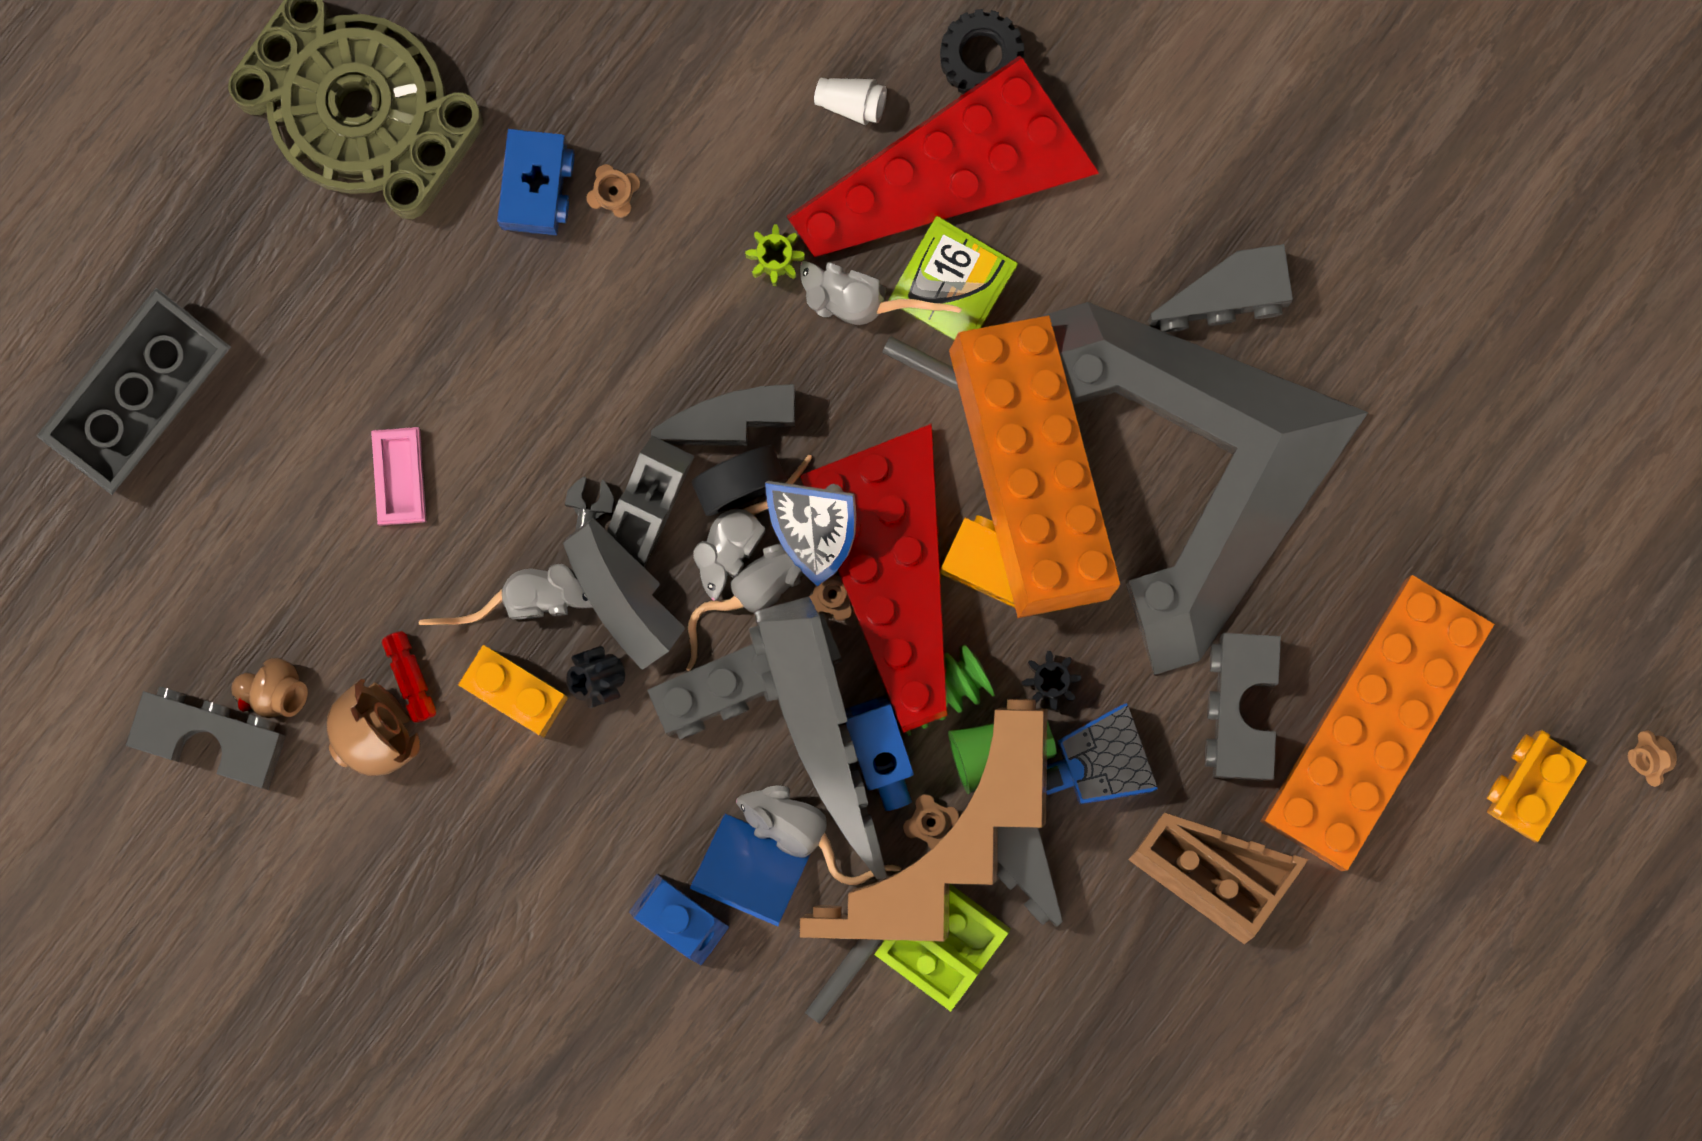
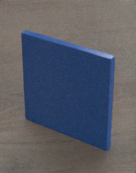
(748, 871)

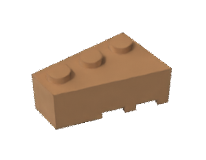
(1217, 874)

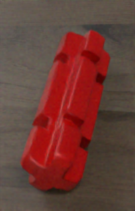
(408, 676)

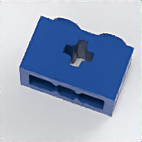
(524, 157)

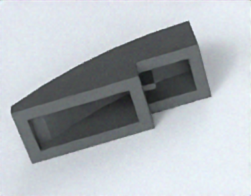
(728, 416)
(649, 498)
(622, 594)

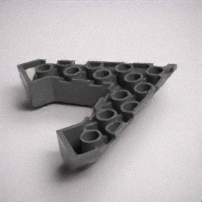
(1280, 447)

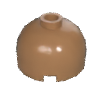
(369, 731)

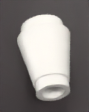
(853, 98)

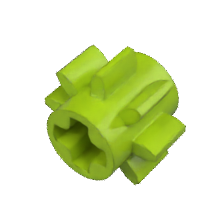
(773, 268)

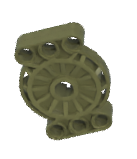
(329, 67)

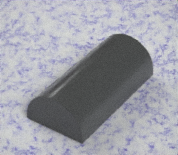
(133, 391)

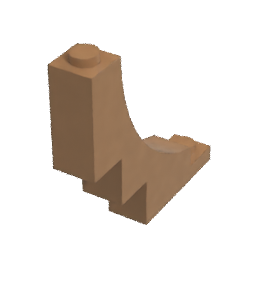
(917, 899)

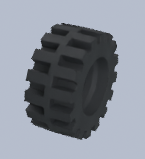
(971, 26)

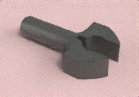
(575, 500)

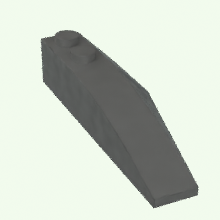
(814, 712)

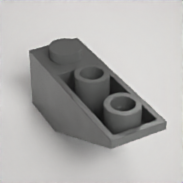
(1241, 284)
(1025, 864)

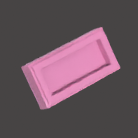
(398, 476)

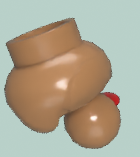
(271, 691)

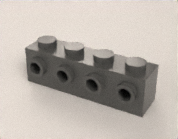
(717, 689)

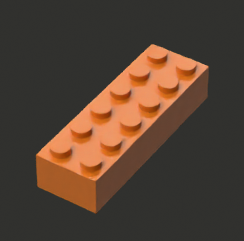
(1034, 466)
(1377, 723)

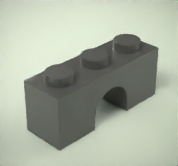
(166, 724)
(1238, 748)

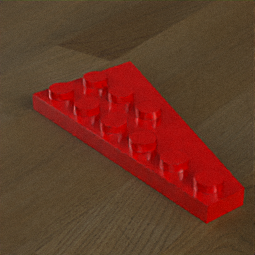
(971, 154)
(896, 568)

